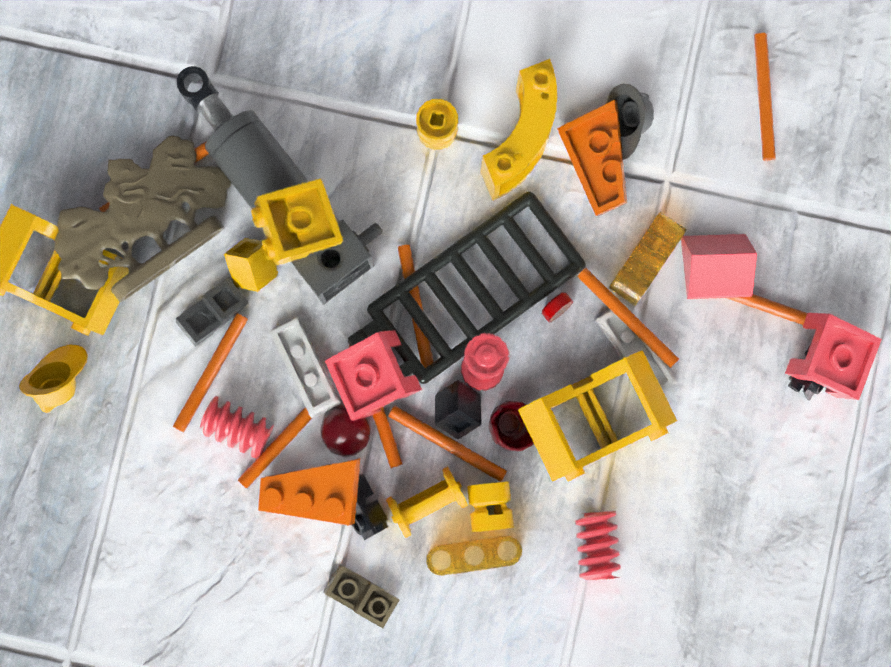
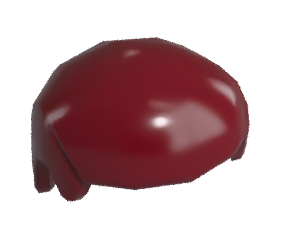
(509, 428)
(343, 435)

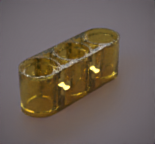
(647, 258)
(490, 556)

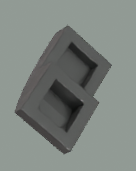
(211, 312)

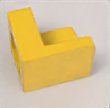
(249, 265)

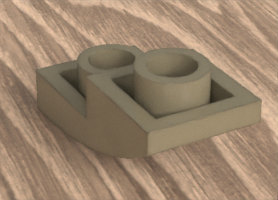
(361, 595)

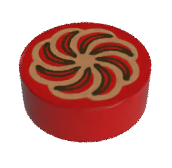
(557, 307)

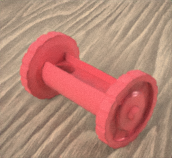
(484, 362)

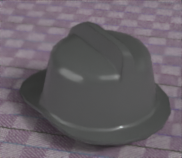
(634, 115)

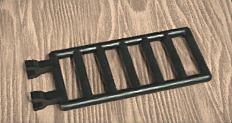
(453, 254)

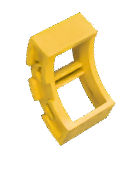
(522, 150)
(14, 236)
(548, 434)

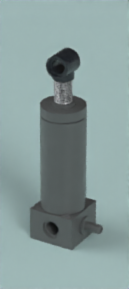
(260, 166)

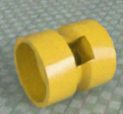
(437, 124)
(490, 494)

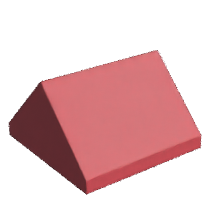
(718, 266)

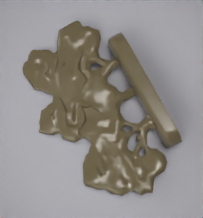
(142, 206)

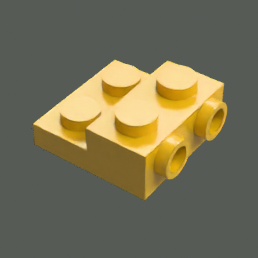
(296, 221)

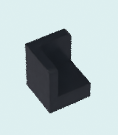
(458, 409)

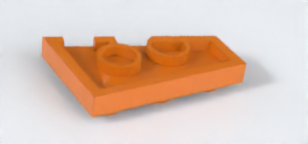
(597, 156)
(314, 493)

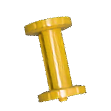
(426, 502)

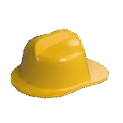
(54, 378)

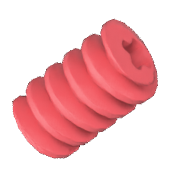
(235, 428)
(598, 545)

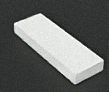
(627, 343)
(305, 367)

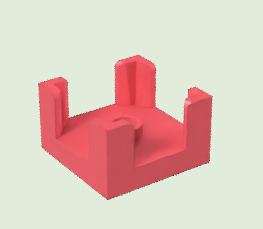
(837, 356)
(370, 375)

